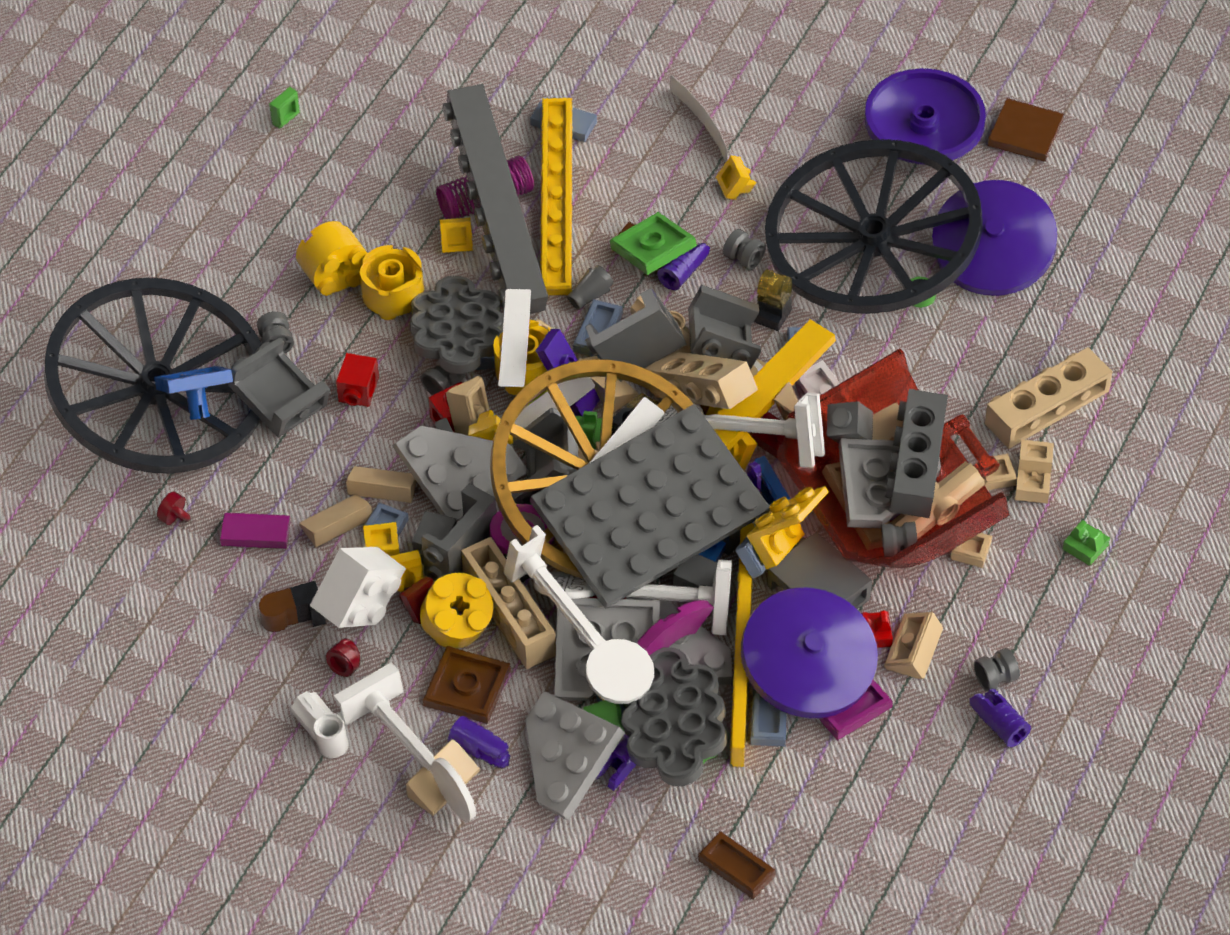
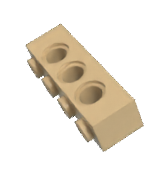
(707, 378)
(1048, 397)
(512, 605)

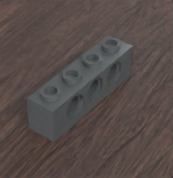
(918, 453)

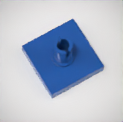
(194, 384)

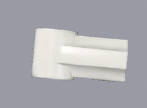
(321, 724)

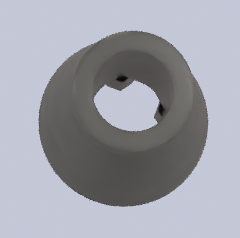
(591, 286)

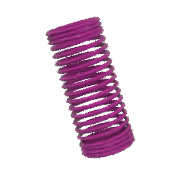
(448, 202)

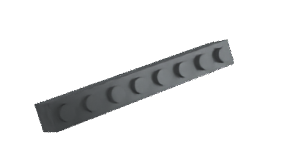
(494, 194)

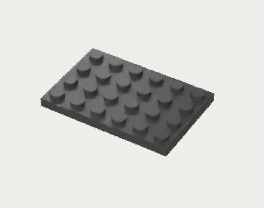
(649, 505)

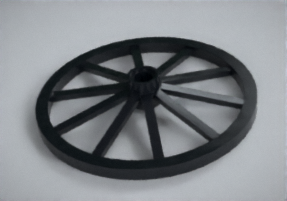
(874, 231)
(145, 375)

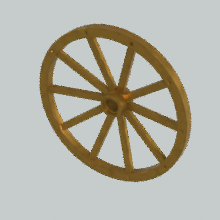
(549, 381)

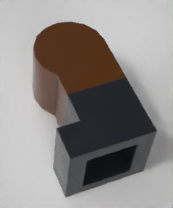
(289, 607)

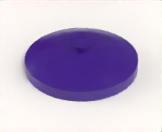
(927, 110)
(1014, 243)
(809, 652)

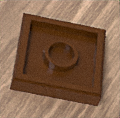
(1025, 129)
(467, 684)

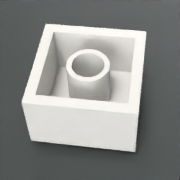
(358, 587)

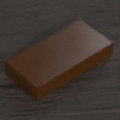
(736, 865)

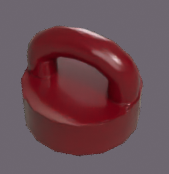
(172, 508)
(343, 657)

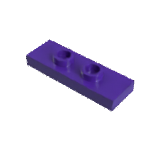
(556, 352)

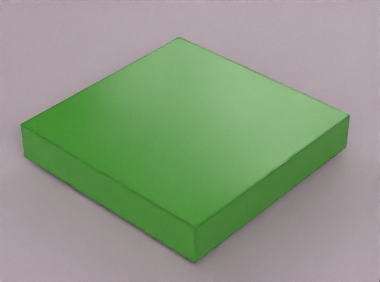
(653, 243)

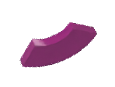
(675, 626)

